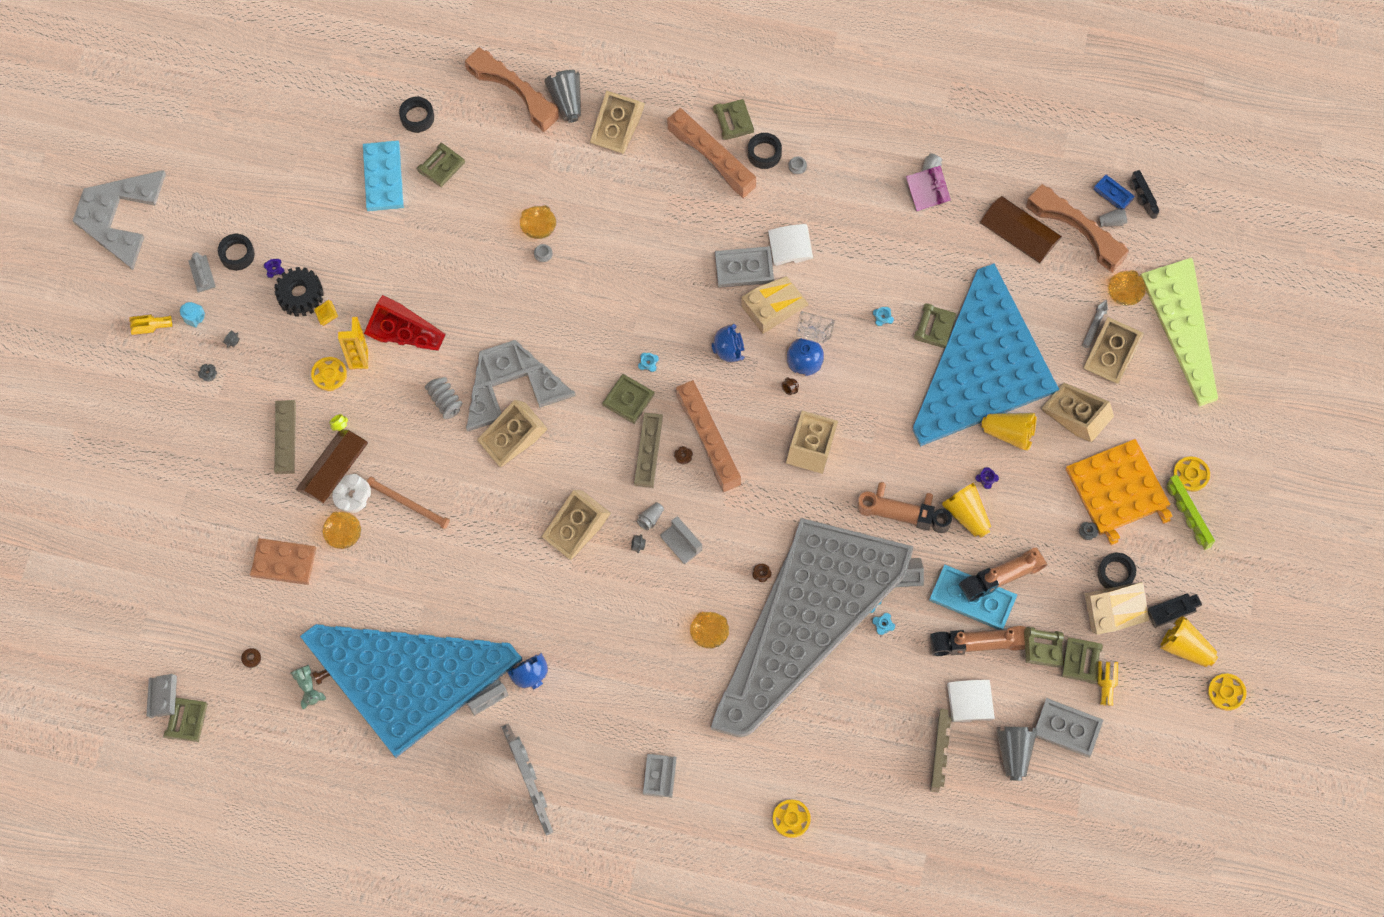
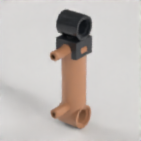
(921, 516)
(990, 579)
(959, 642)

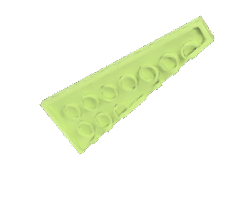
(1179, 309)

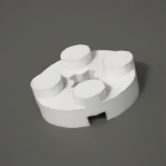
(359, 498)

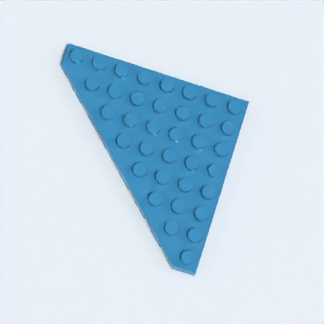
(986, 366)
(406, 680)

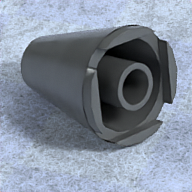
(566, 93)
(1016, 750)

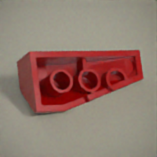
(400, 325)

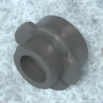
(231, 339)
(207, 376)
(1088, 535)
(638, 543)

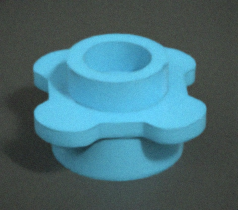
(886, 311)
(648, 357)
(881, 629)

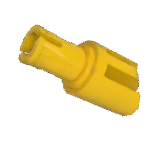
(148, 324)
(1107, 685)

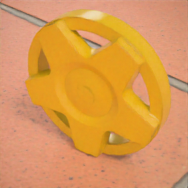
(329, 374)
(1192, 474)
(1227, 692)
(791, 818)

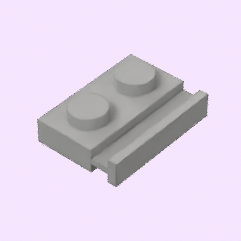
(161, 696)
(659, 775)

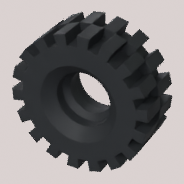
(301, 303)

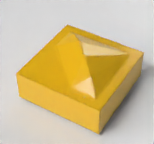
(326, 312)

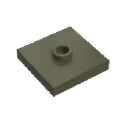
(628, 398)

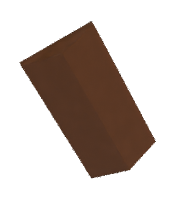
(1020, 229)
(332, 465)

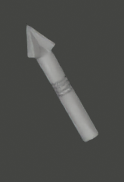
(1101, 310)

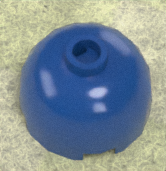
(728, 344)
(805, 357)
(530, 672)

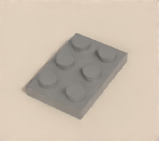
(744, 266)
(1068, 727)

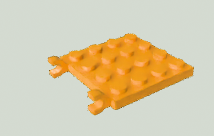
(1118, 488)

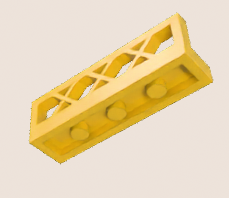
(354, 346)

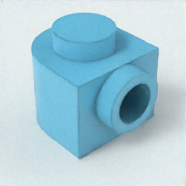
(192, 314)

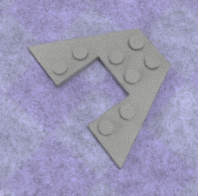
(99, 207)
(503, 365)
(528, 774)

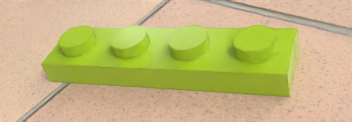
(1193, 517)

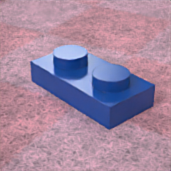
(1114, 192)

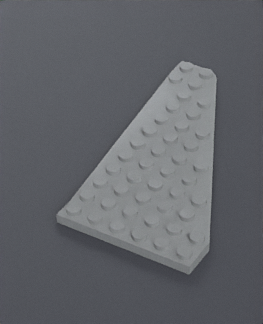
(815, 603)

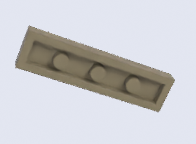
(285, 437)
(648, 450)
(940, 759)

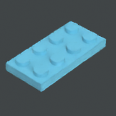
(383, 176)
(989, 610)

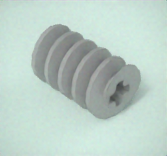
(443, 397)

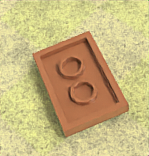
(283, 561)

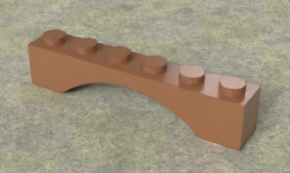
(486, 68)
(732, 170)
(1049, 205)
(716, 450)

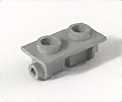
(201, 272)

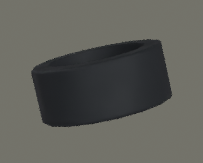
(414, 102)
(764, 163)
(233, 239)
(1116, 557)

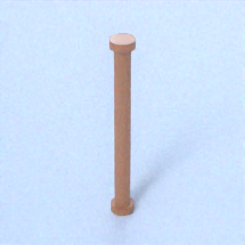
(408, 503)

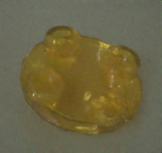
(538, 222)
(1127, 288)
(341, 530)
(709, 630)

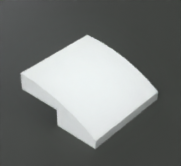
(790, 244)
(970, 700)

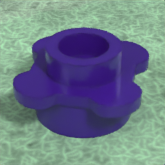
(273, 263)
(987, 472)

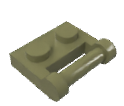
(739, 117)
(444, 168)
(941, 328)
(1043, 653)
(1075, 660)
(191, 721)

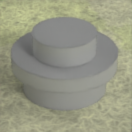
(797, 165)
(543, 253)

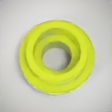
(338, 422)

